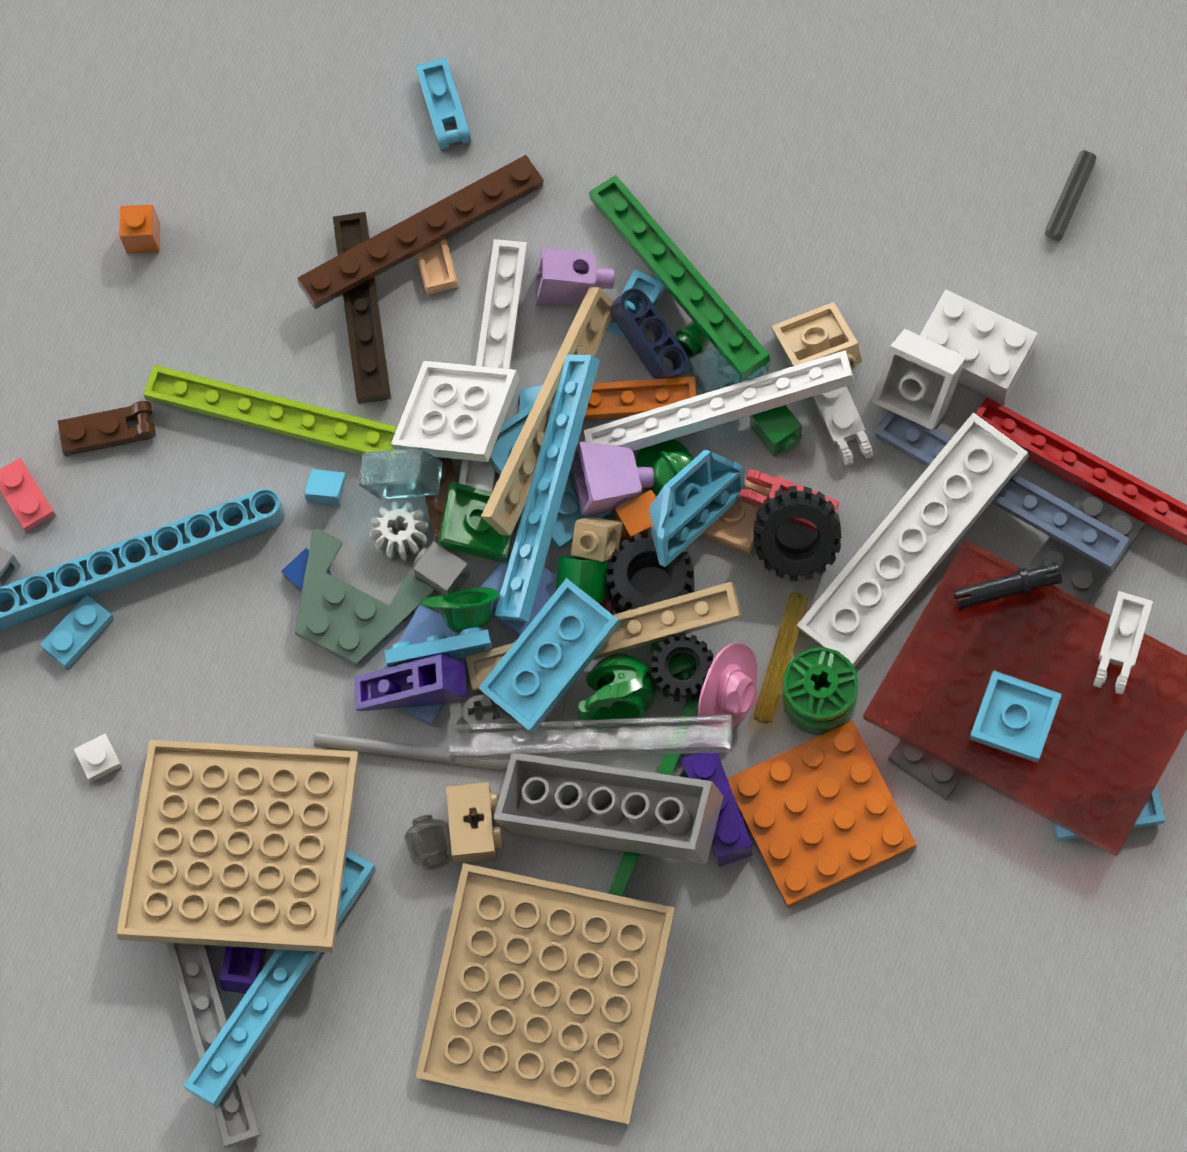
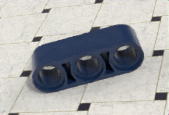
(648, 318)

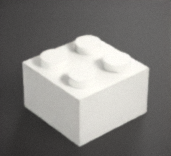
(918, 379)

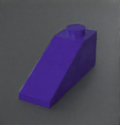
(411, 684)

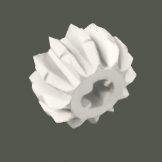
(404, 540)

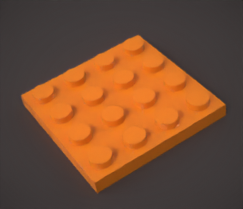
(820, 814)

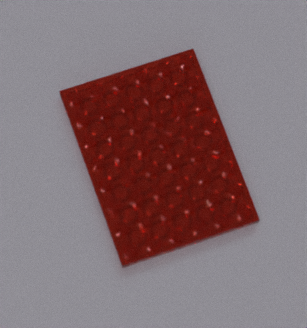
(1101, 745)

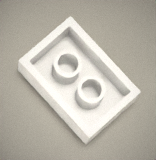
(993, 344)

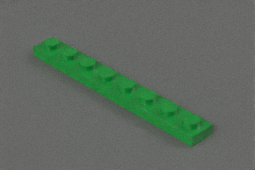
(679, 277)

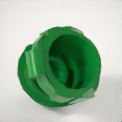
(620, 681)

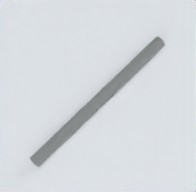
(399, 750)

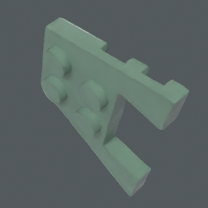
(344, 617)

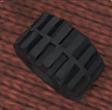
(641, 555)
(801, 560)

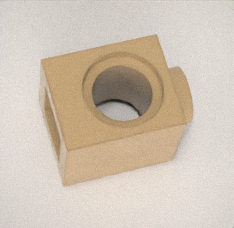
(596, 538)

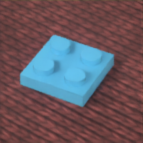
(1015, 716)

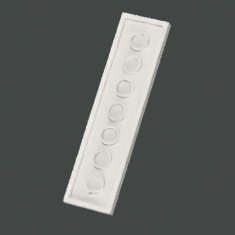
(913, 539)

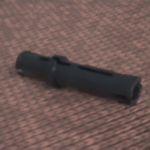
(1021, 582)

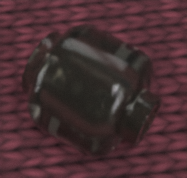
(429, 842)

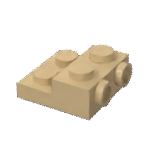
(816, 336)

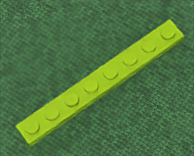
(267, 412)

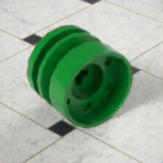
(823, 709)

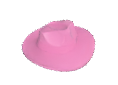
(730, 684)

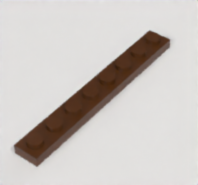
(420, 231)

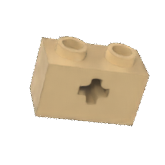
(463, 804)

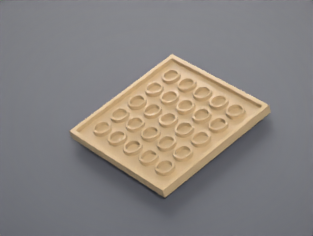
(239, 846)
(546, 993)

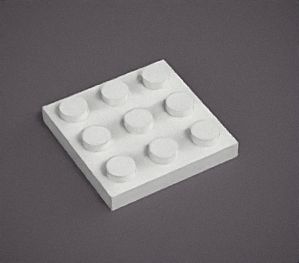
(456, 410)

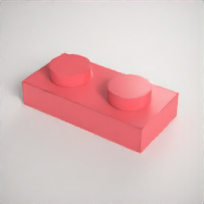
(24, 496)

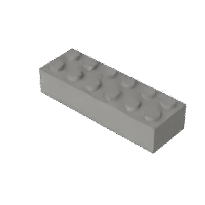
(609, 807)

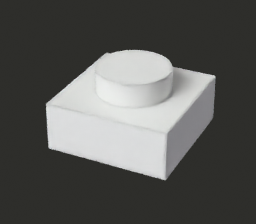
(98, 757)

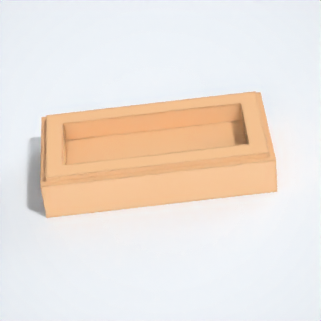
(437, 268)

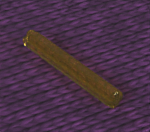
(780, 658)

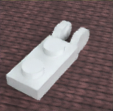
(842, 423)
(1123, 637)

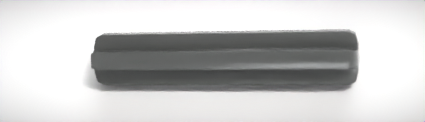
(1070, 195)

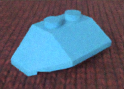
(693, 502)

